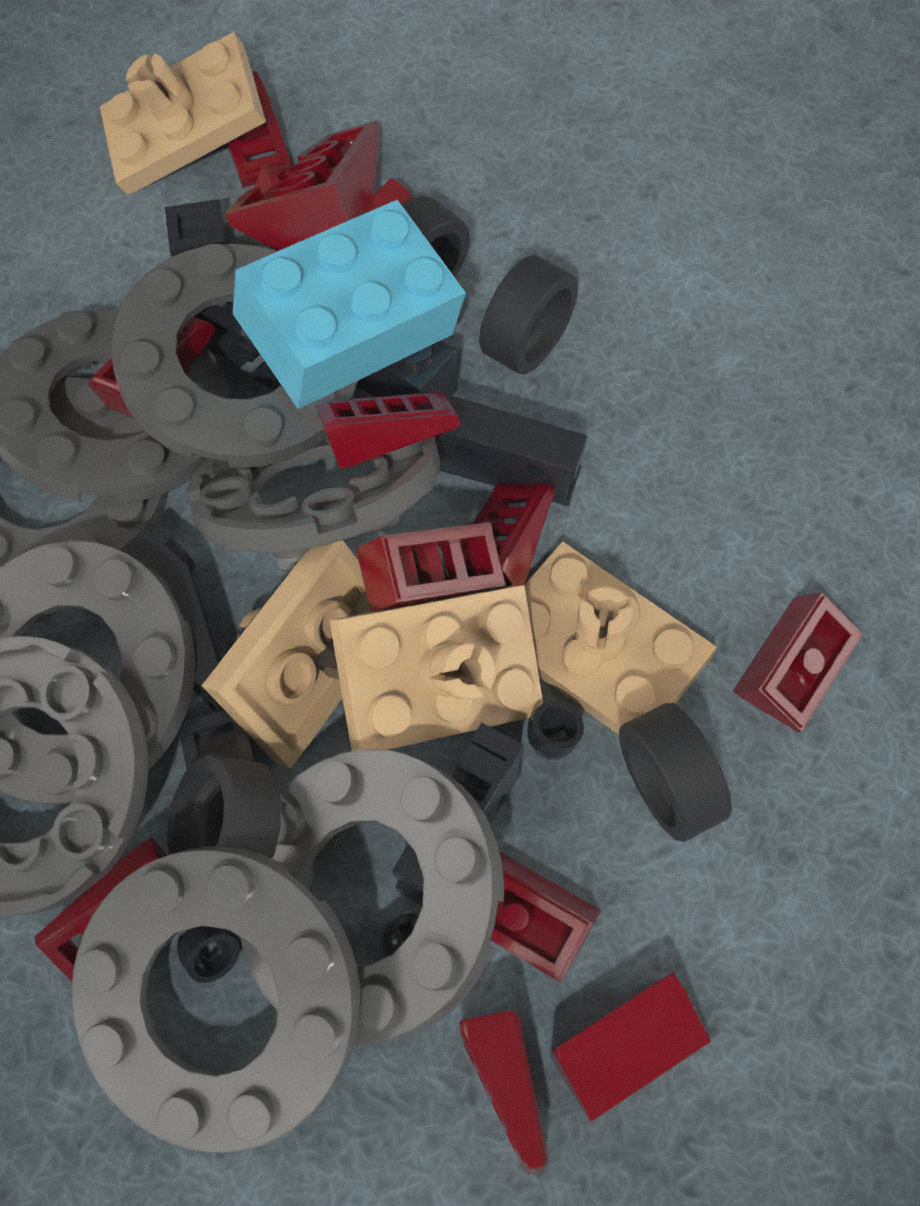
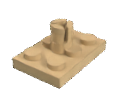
(179, 111)
(607, 641)
(436, 668)
(270, 670)

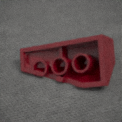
(316, 194)

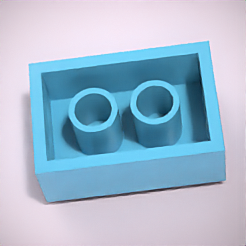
(346, 302)

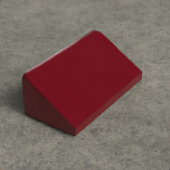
(799, 660)
(541, 920)
(630, 1047)

